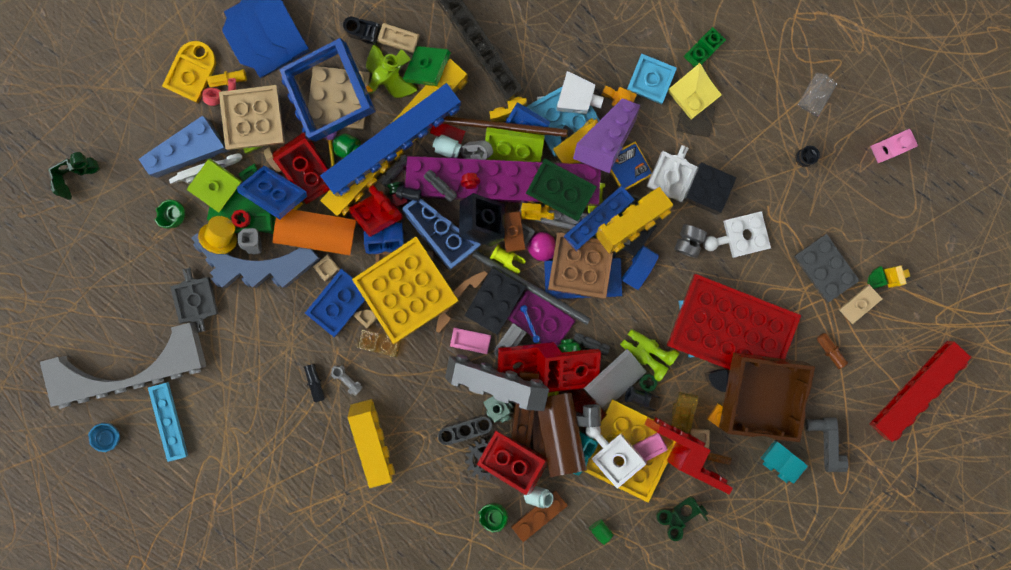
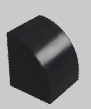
(717, 379)

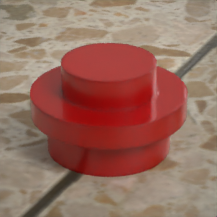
(470, 180)

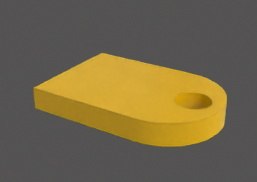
(190, 73)

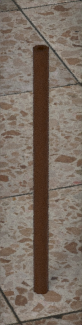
(506, 126)

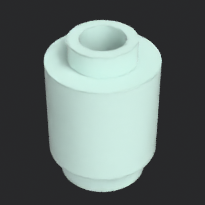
(446, 146)
(539, 497)

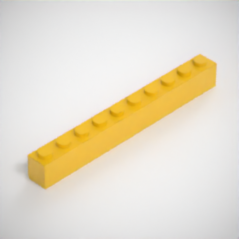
(340, 205)

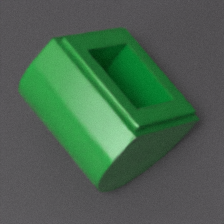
(601, 532)

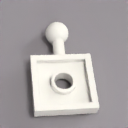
(734, 230)
(617, 447)

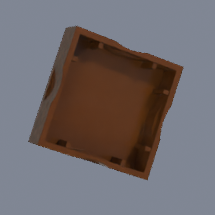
(766, 397)

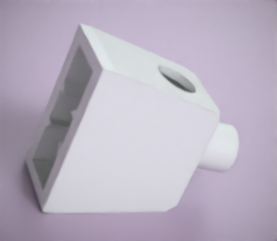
(577, 95)

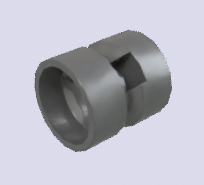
(692, 234)

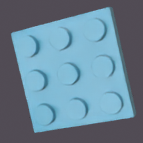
(547, 107)

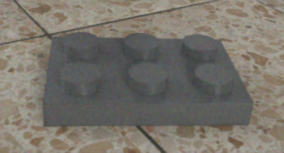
(826, 268)

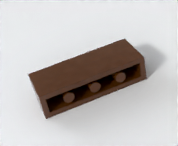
(561, 436)

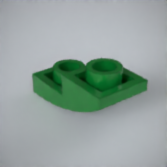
(704, 47)

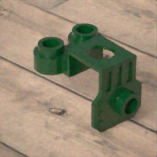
(77, 164)
(677, 520)

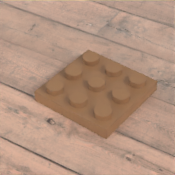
(580, 271)

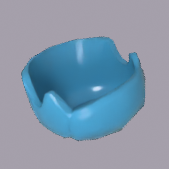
(104, 437)

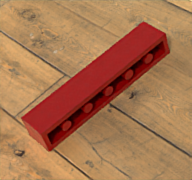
(920, 390)

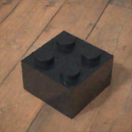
(709, 188)
(482, 220)

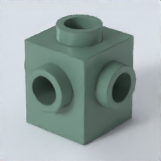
(499, 411)

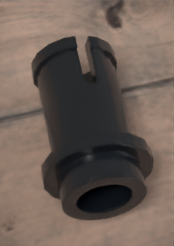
(408, 193)

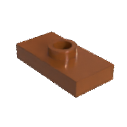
(513, 232)

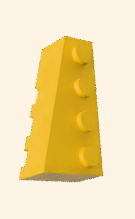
(634, 220)
(370, 443)

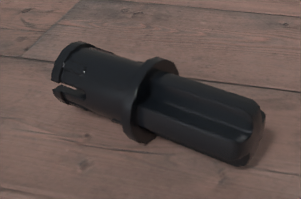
(314, 383)

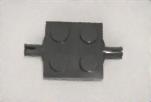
(194, 300)

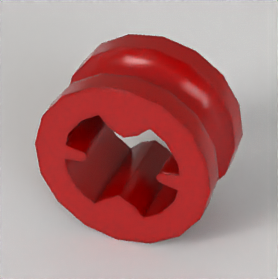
(235, 221)

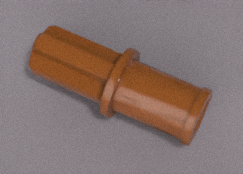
(832, 351)

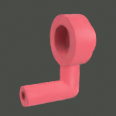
(211, 95)

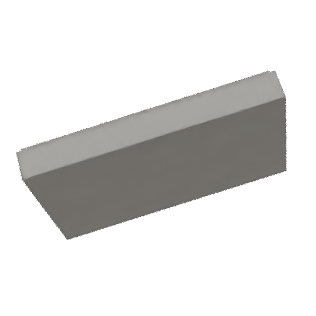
(615, 379)

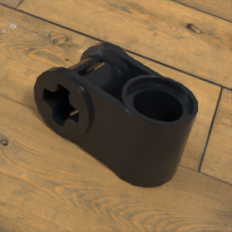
(363, 30)

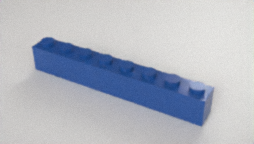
(391, 139)

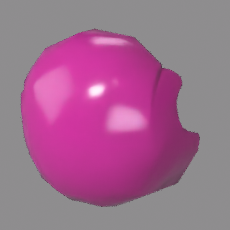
(542, 246)

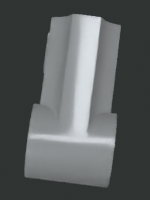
(511, 338)

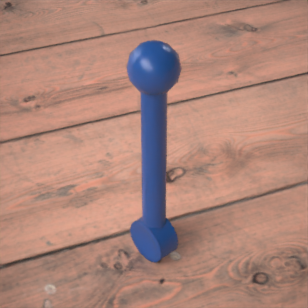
(536, 338)

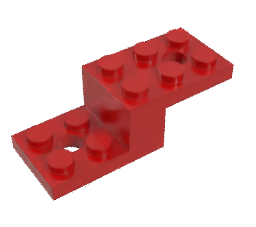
(554, 367)
(689, 454)

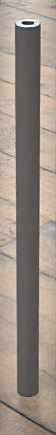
(534, 289)

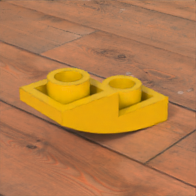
(501, 114)

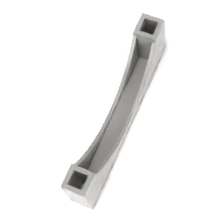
(69, 384)

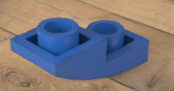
(640, 269)

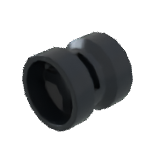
(811, 155)

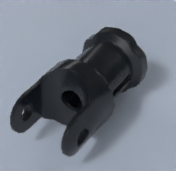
(640, 398)

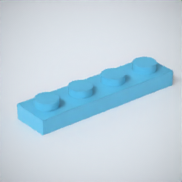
(168, 422)

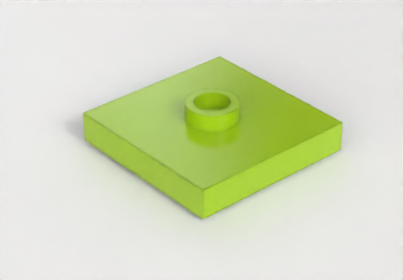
(214, 185)

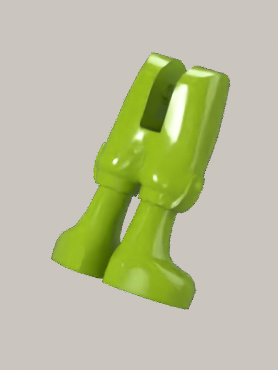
(643, 351)

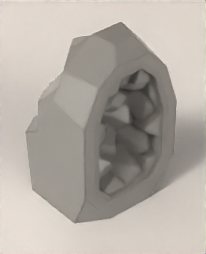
(250, 241)

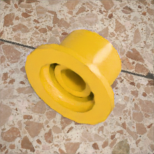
(218, 235)

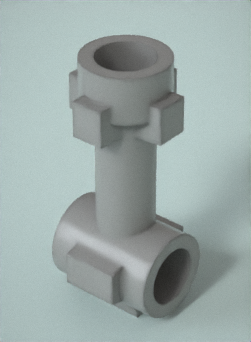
(339, 372)

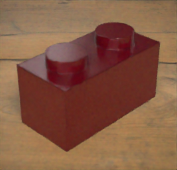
(399, 203)

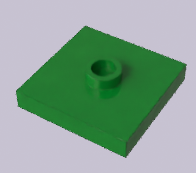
(426, 66)

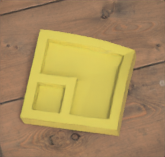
(694, 92)

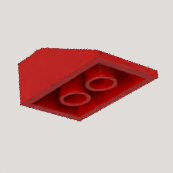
(302, 166)
(513, 463)

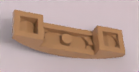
(475, 281)

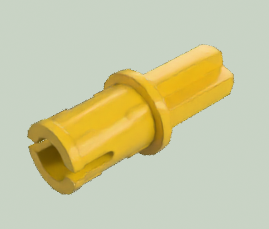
(222, 79)

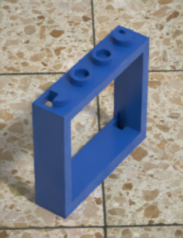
(288, 72)

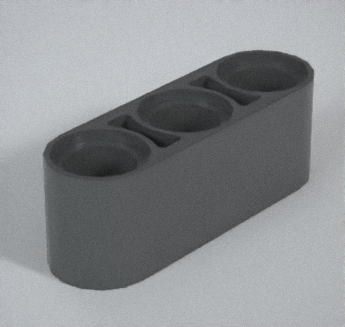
(457, 436)

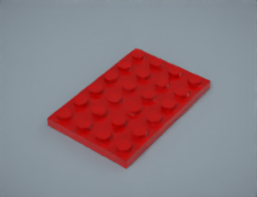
(725, 321)

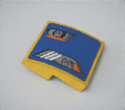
(630, 167)

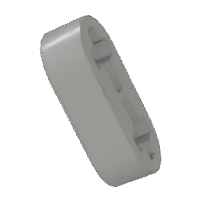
(473, 149)

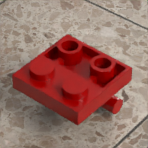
(375, 212)

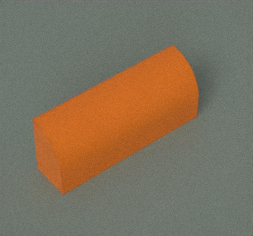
(315, 231)

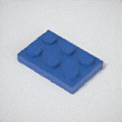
(272, 192)
(336, 303)

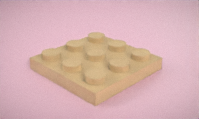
(334, 96)
(251, 117)

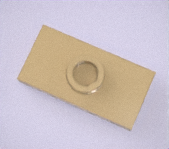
(398, 38)
(860, 304)

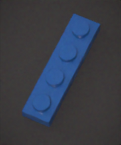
(600, 215)

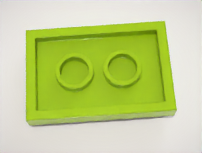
(514, 145)

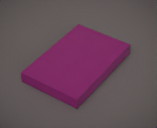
(548, 321)

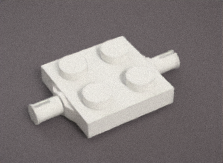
(672, 174)

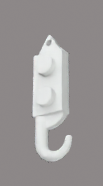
(189, 174)

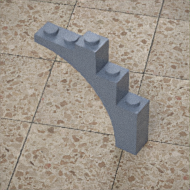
(283, 269)

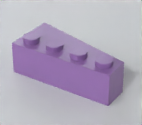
(605, 140)

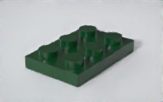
(561, 190)

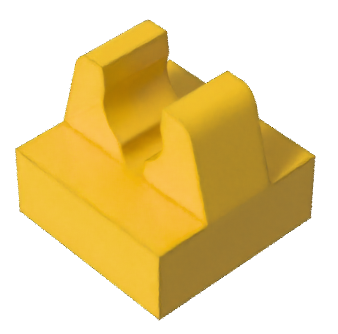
(896, 276)

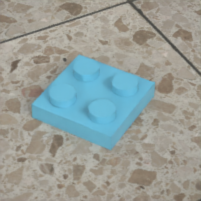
(651, 79)

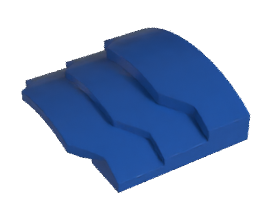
(263, 35)

